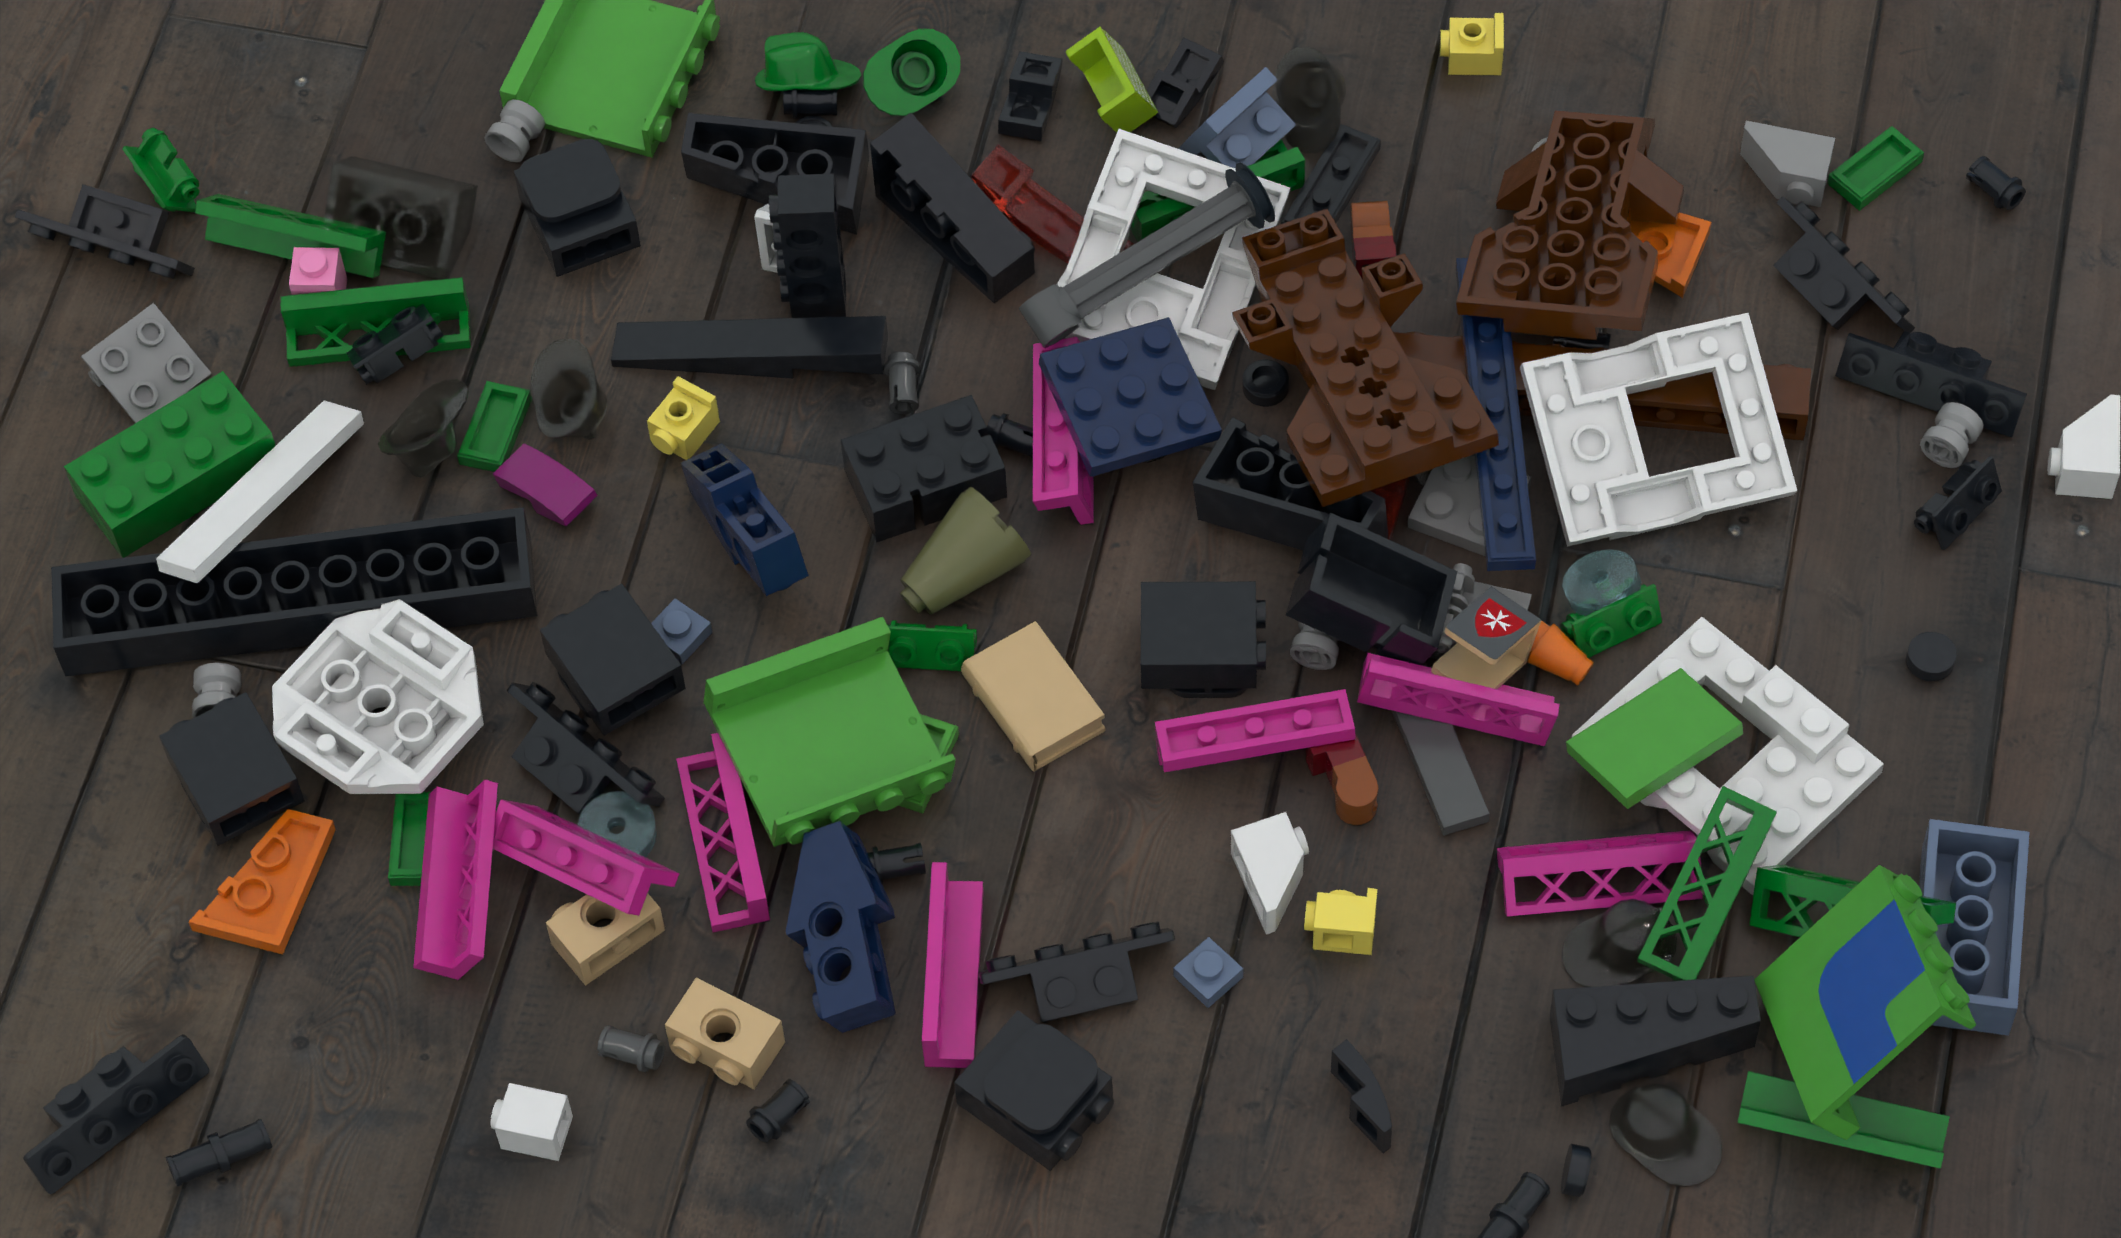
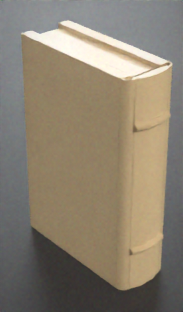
(1034, 696)

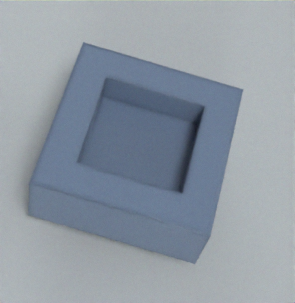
(682, 629)
(1208, 972)

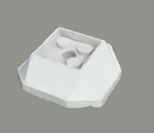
(370, 663)

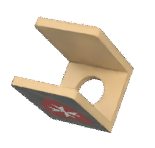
(1491, 639)

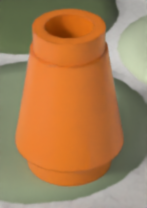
(1558, 654)

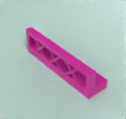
(1057, 466)
(1420, 693)
(1254, 730)
(738, 824)
(1591, 855)
(577, 856)
(455, 880)
(952, 970)

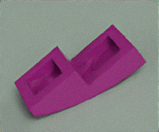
(546, 484)

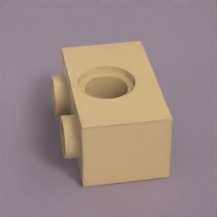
(597, 949)
(710, 1011)

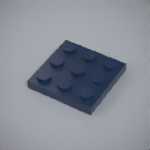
(1129, 396)

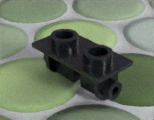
(405, 332)
(1970, 492)

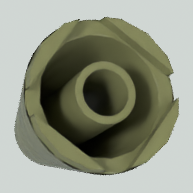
(962, 555)

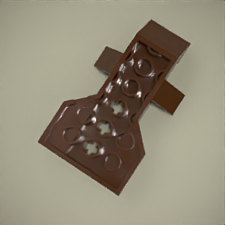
(1570, 251)
(1368, 404)

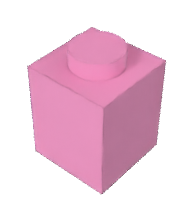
(317, 270)

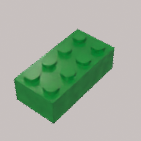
(170, 464)

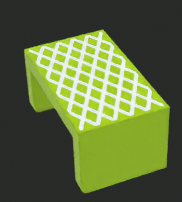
(1113, 81)

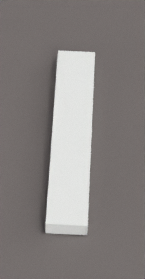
(259, 492)

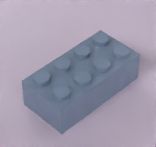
(1986, 878)

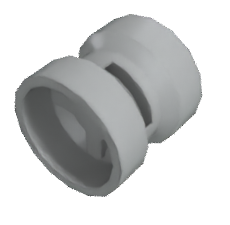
(514, 131)
(1949, 439)
(1314, 648)
(213, 684)

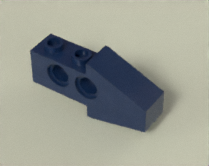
(744, 519)
(832, 886)

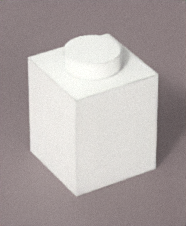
(532, 1121)

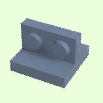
(1242, 126)

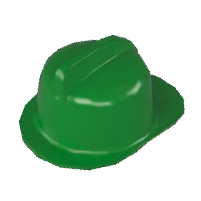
(803, 63)
(911, 72)

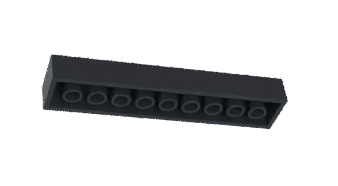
(291, 591)

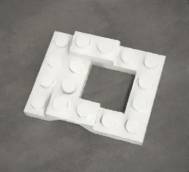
(1198, 315)
(1595, 446)
(1802, 773)

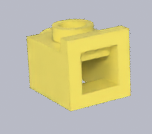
(1474, 45)
(683, 419)
(1342, 921)

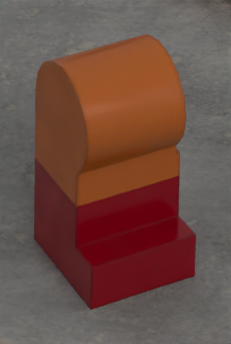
(1371, 233)
(1350, 778)

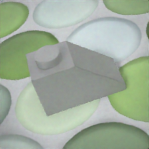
(1788, 161)

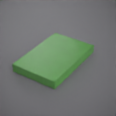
(1654, 738)

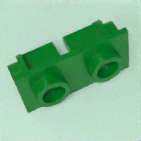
(171, 184)
(1614, 622)
(931, 648)

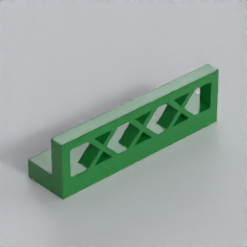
(1276, 165)
(280, 230)
(371, 311)
(1814, 887)
(1725, 895)
(1884, 1126)

